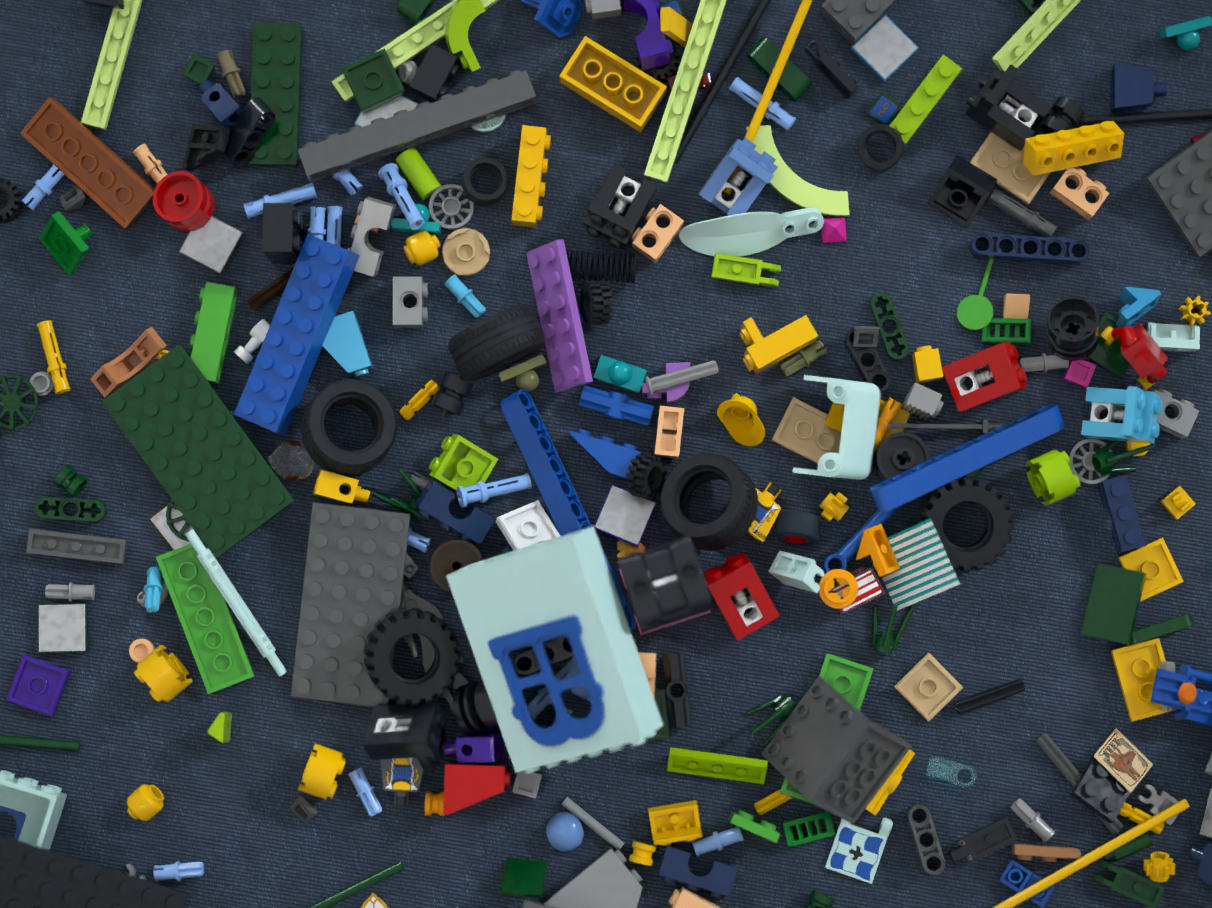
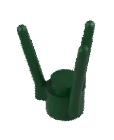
(1105, 461)
(411, 506)
(885, 641)
(782, 708)

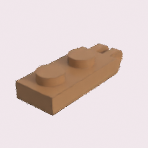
(1048, 853)

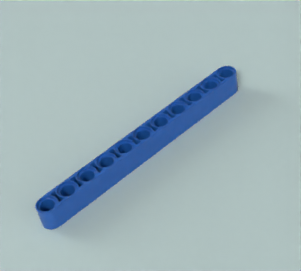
(551, 475)

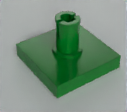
(65, 243)

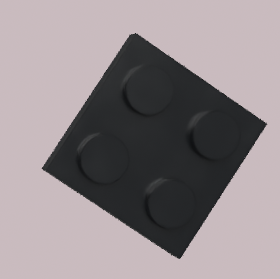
(1100, 791)

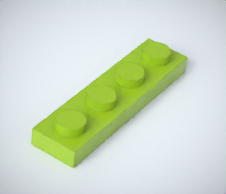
(925, 98)
(717, 765)

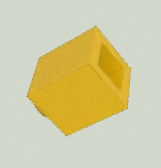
(927, 364)

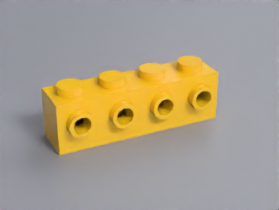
(1073, 148)
(529, 176)

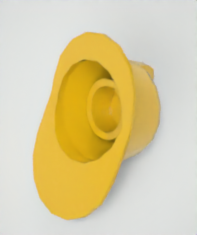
(741, 420)

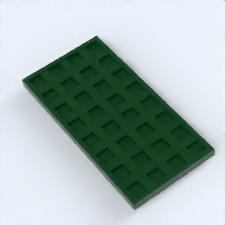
(198, 451)

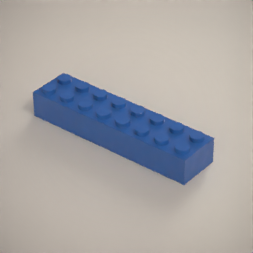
(296, 334)

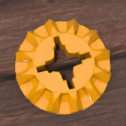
(848, 594)

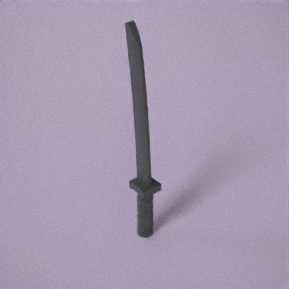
(984, 425)

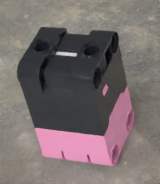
(665, 585)

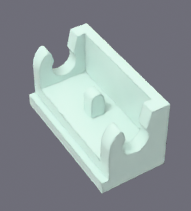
(1175, 337)
(796, 571)

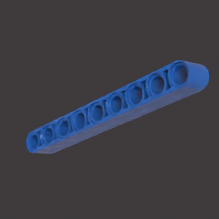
(967, 457)

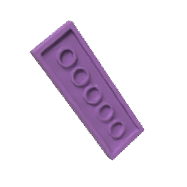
(559, 316)

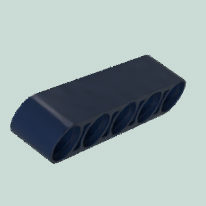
(1040, 245)

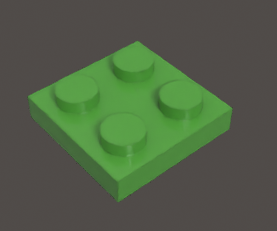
(762, 829)

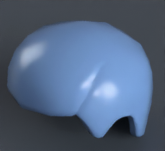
(564, 831)

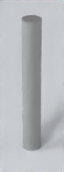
(592, 823)

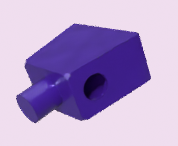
(485, 747)

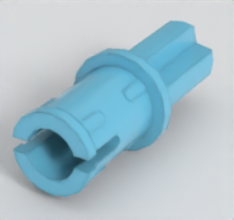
(465, 296)
(153, 589)

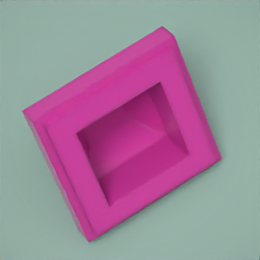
(834, 230)

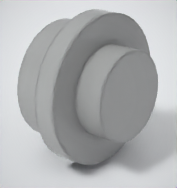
(407, 72)
(42, 383)

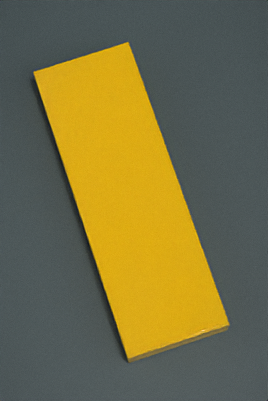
(675, 25)

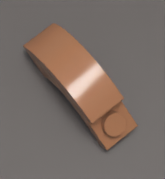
(130, 363)

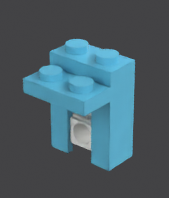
(1138, 418)

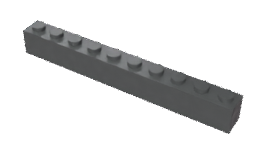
(417, 125)

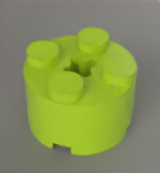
(1052, 476)

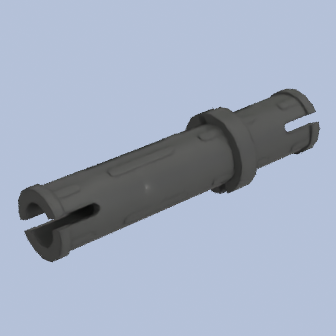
(1023, 214)

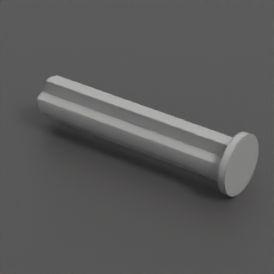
(681, 376)

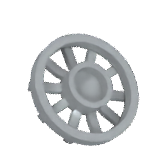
(450, 207)
(1086, 461)

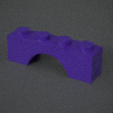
(651, 44)

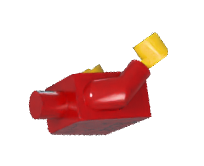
(1140, 352)

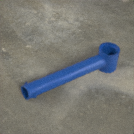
(852, 546)

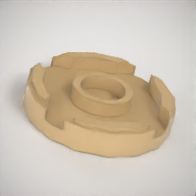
(466, 252)

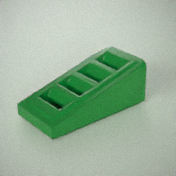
(1016, 340)
(789, 834)

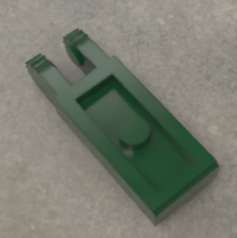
(1131, 885)

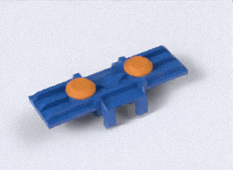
(1179, 692)

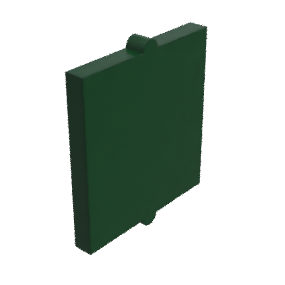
(524, 878)

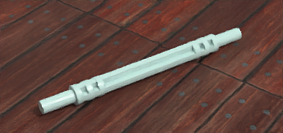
(236, 602)

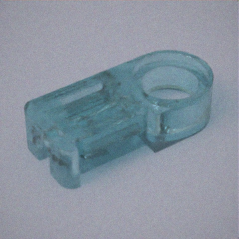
(948, 770)

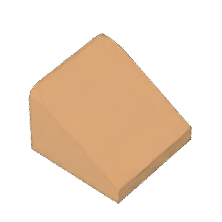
(1016, 306)

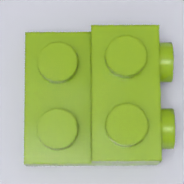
(461, 463)

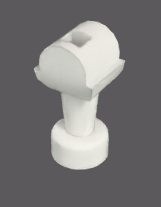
(258, 335)

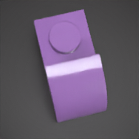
(672, 393)

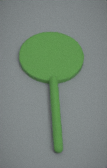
(975, 310)

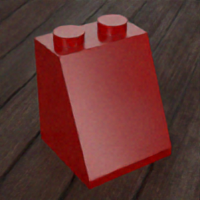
(472, 783)

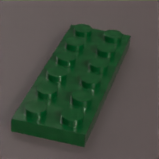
(277, 81)

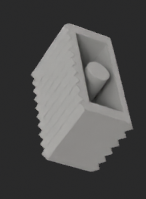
(922, 402)

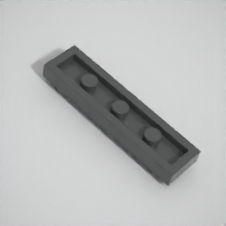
(76, 546)

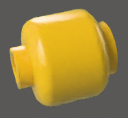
(421, 248)
(145, 802)

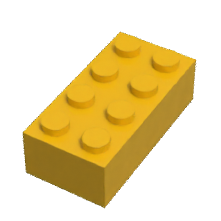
(612, 84)

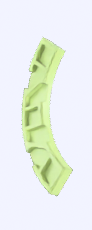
(796, 189)

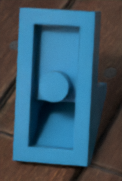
(1137, 303)

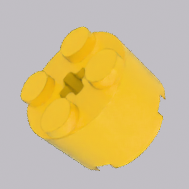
(163, 674)
(321, 772)

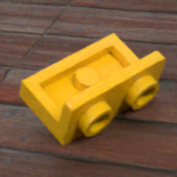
(675, 823)

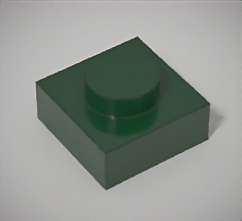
(198, 69)

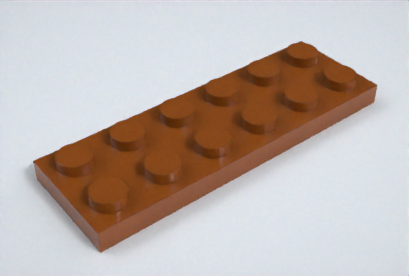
(88, 162)

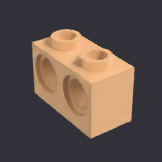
(1076, 197)
(662, 236)
(669, 432)

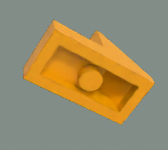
(877, 545)

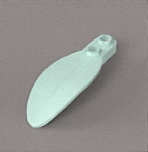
(749, 232)

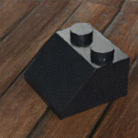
(962, 191)

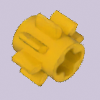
(1197, 303)
(834, 506)
(1159, 866)

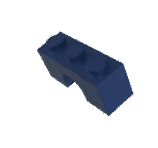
(1125, 523)
(471, 524)
(717, 880)

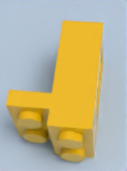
(777, 346)

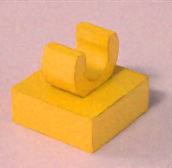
(1177, 502)

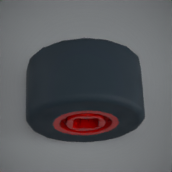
(797, 528)

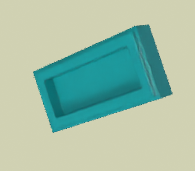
(1187, 34)
(403, 225)
(620, 374)

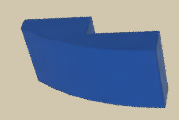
(1020, 878)

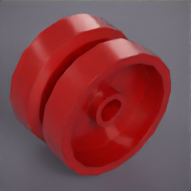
(183, 201)

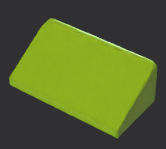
(221, 727)

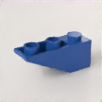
(609, 456)

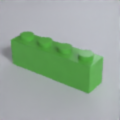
(213, 329)

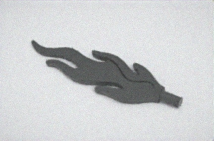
(410, 600)

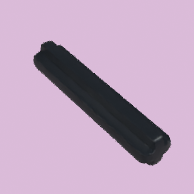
(989, 696)

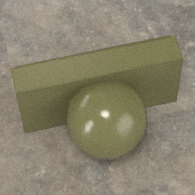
(524, 373)

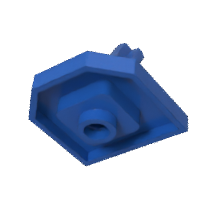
(557, 16)

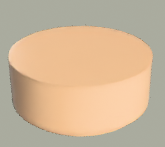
(140, 649)

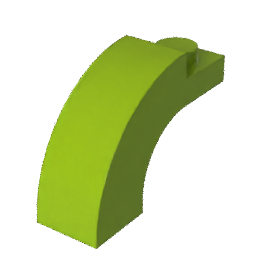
(457, 29)

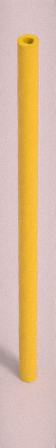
(774, 78)
(1094, 855)

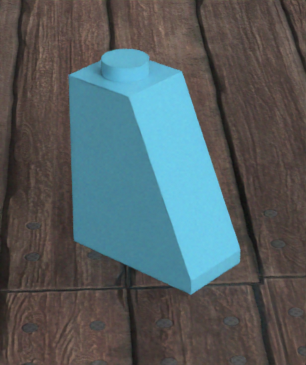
(347, 345)

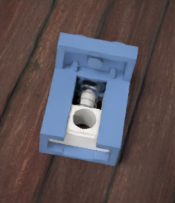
(743, 155)

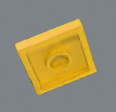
(1157, 565)

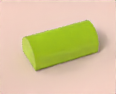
(417, 173)

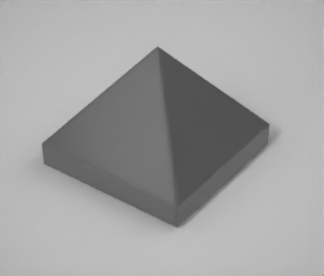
(73, 199)
(865, 336)
(304, 809)

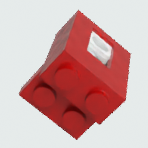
(1004, 369)
(731, 580)

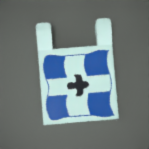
(858, 850)

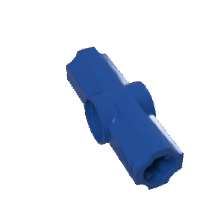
(616, 405)

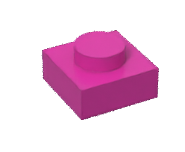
(1080, 373)

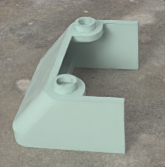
(857, 433)

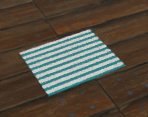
(922, 563)

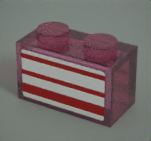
(868, 588)

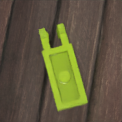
(743, 270)

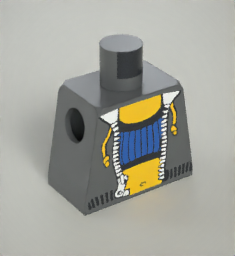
(402, 777)

